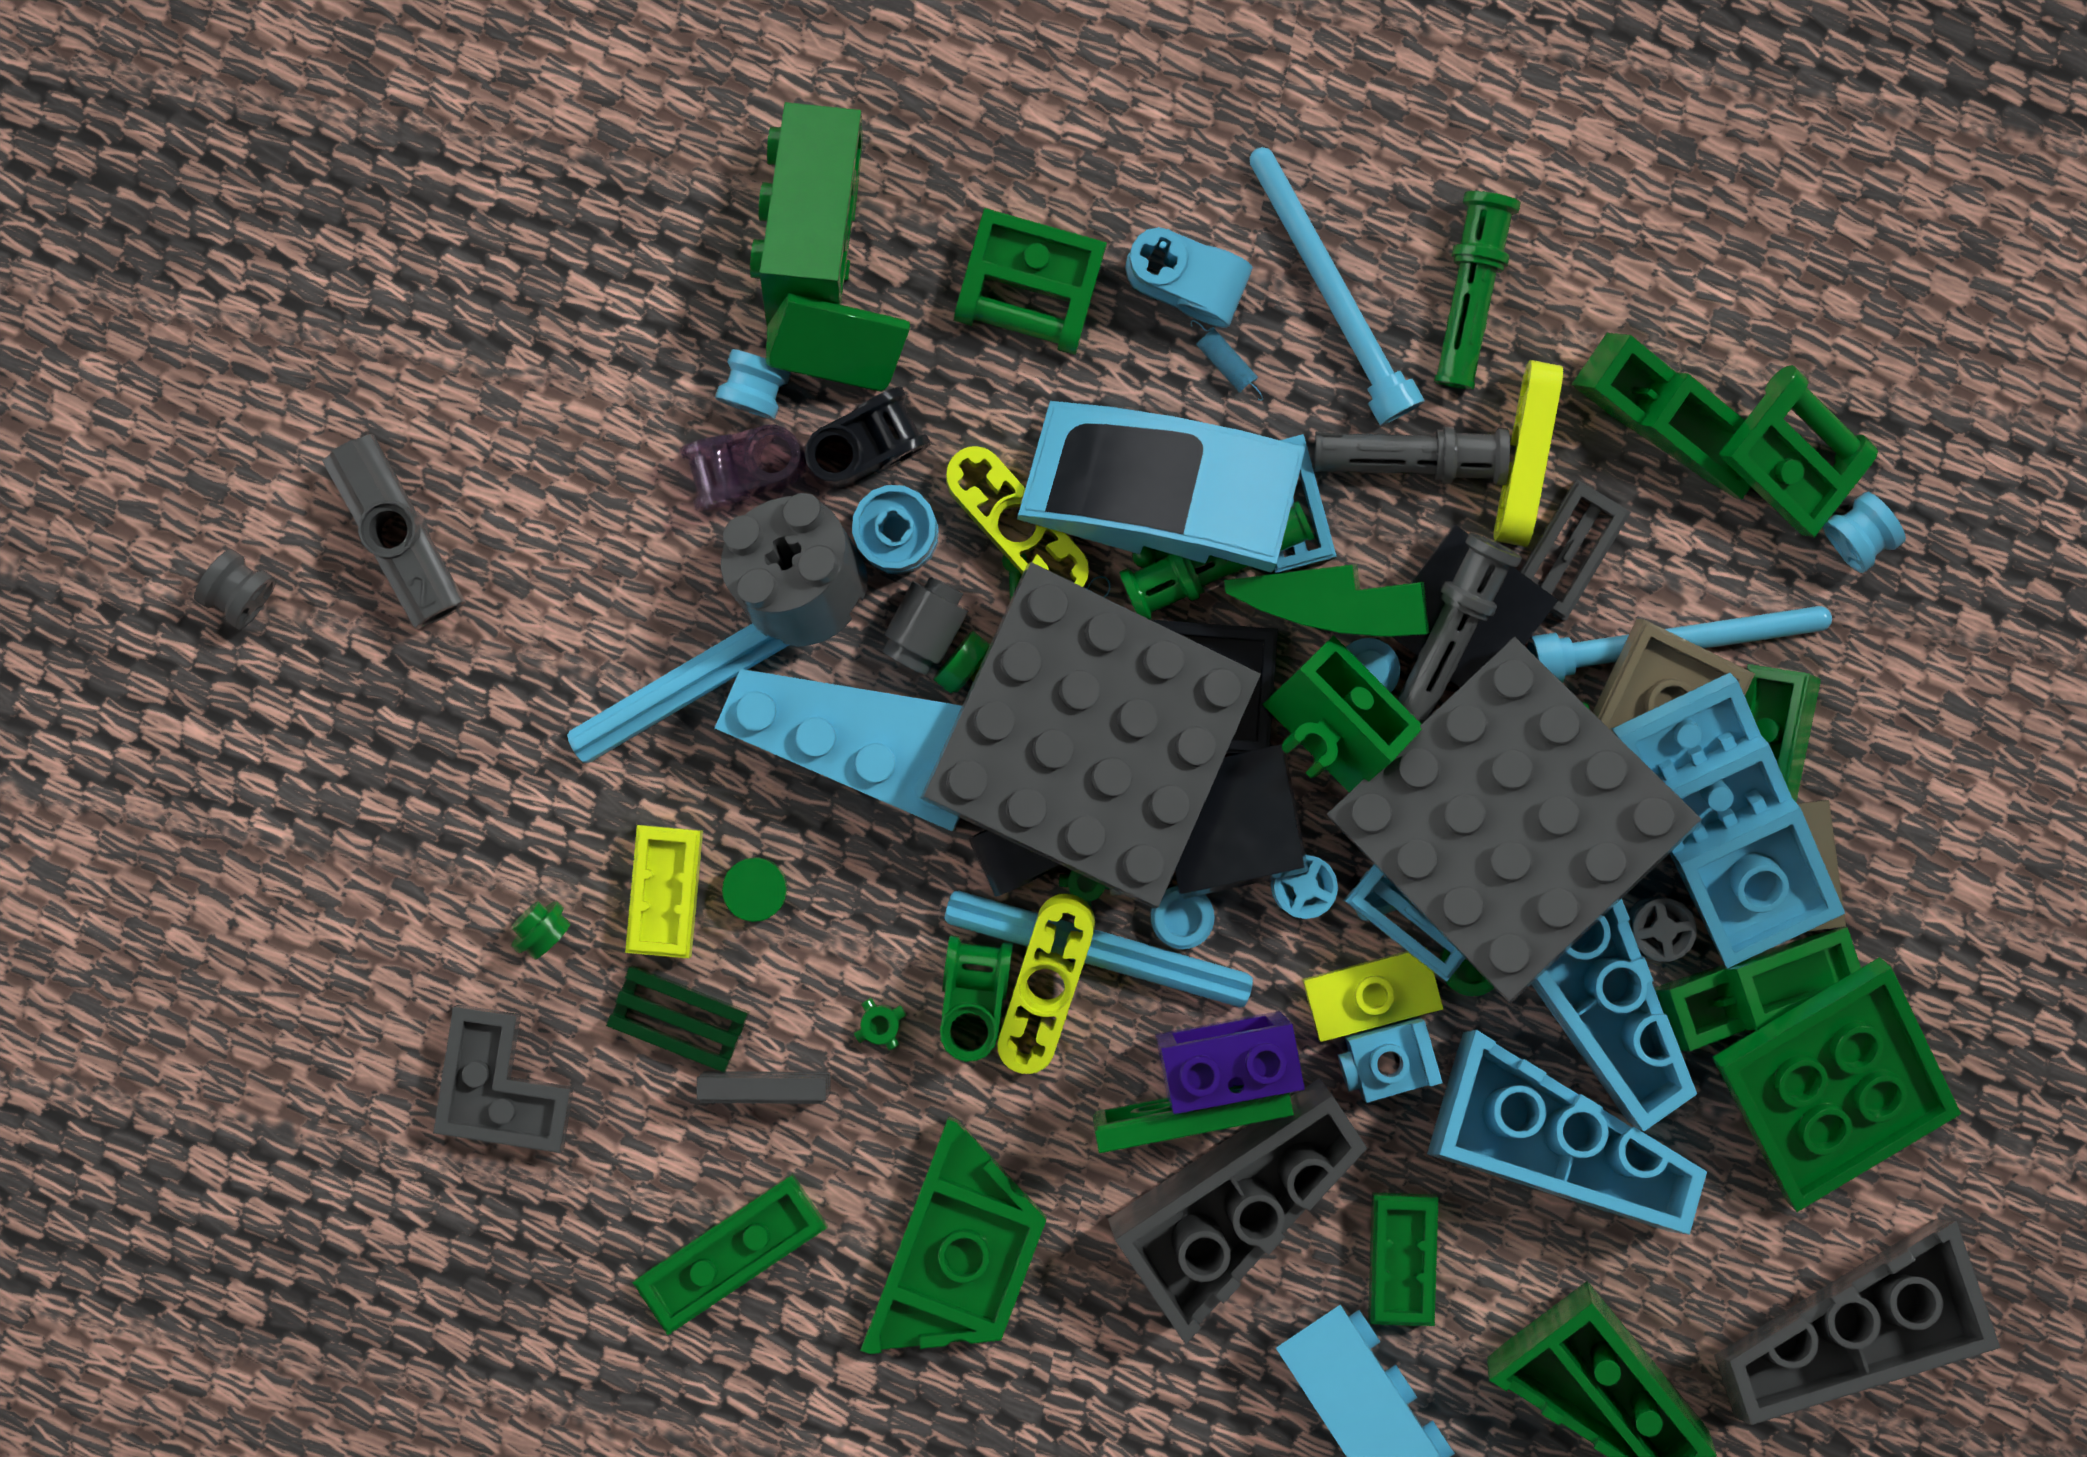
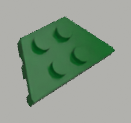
(958, 1253)

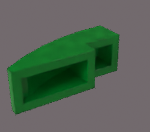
(1663, 407)
(1334, 601)
(1755, 991)

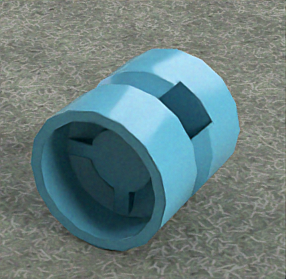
(895, 529)

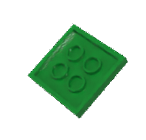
(1837, 1084)

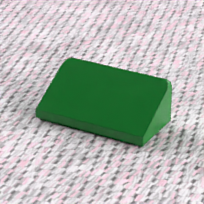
(835, 342)
(1784, 712)

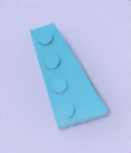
(847, 734)
(1615, 1021)
(1558, 1140)
(1355, 1394)

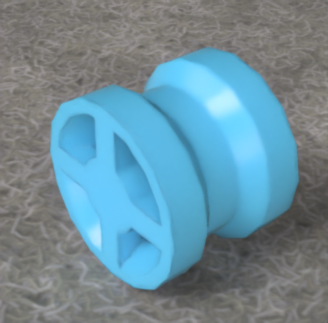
(752, 385)
(1864, 532)
(1313, 891)

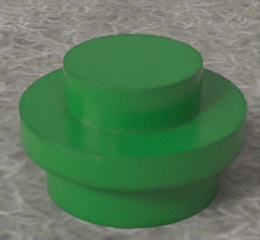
(539, 929)

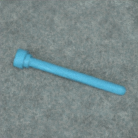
(1390, 390)
(1563, 656)

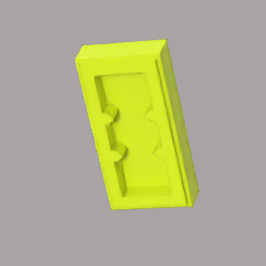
(664, 891)
(1371, 995)

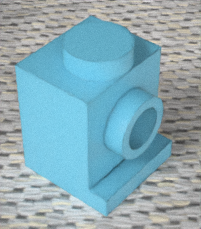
(1407, 1039)

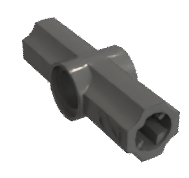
(373, 498)

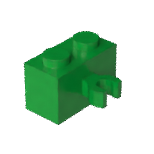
(1342, 716)

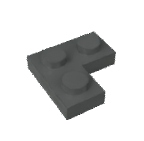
(483, 1099)

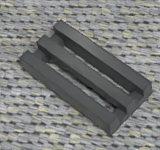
(1597, 503)
(763, 1087)

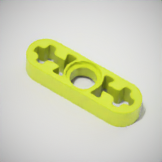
(1532, 439)
(974, 498)
(1048, 1029)

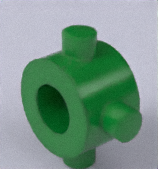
(1082, 886)
(880, 1024)

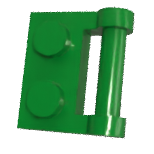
(1033, 260)
(1785, 466)

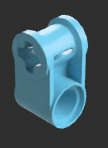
(1197, 278)

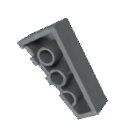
(1233, 1205)
(1864, 1329)

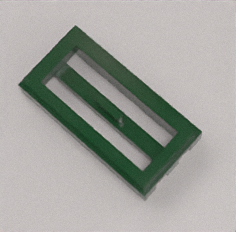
(627, 999)

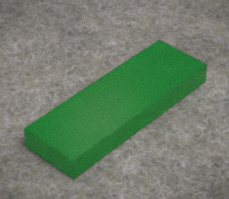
(730, 1254)

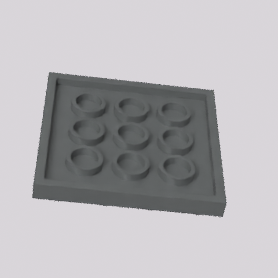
(1091, 736)
(1514, 819)

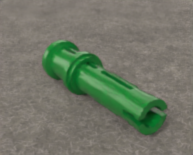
(1479, 260)
(1188, 581)

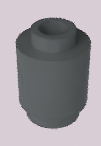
(925, 625)

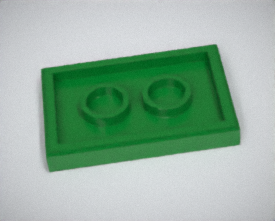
(1155, 1121)

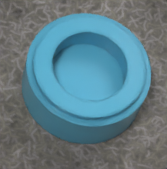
(1182, 921)

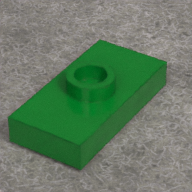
(1403, 1259)

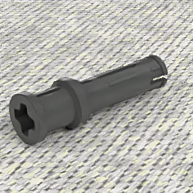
(1444, 455)
(1466, 602)

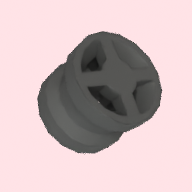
(234, 589)
(1672, 928)

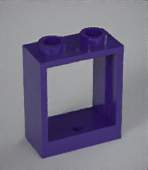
(1212, 1057)

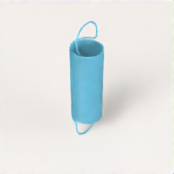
(1226, 360)

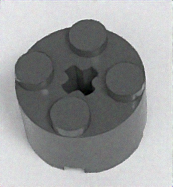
(793, 569)

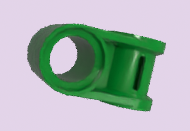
(974, 992)

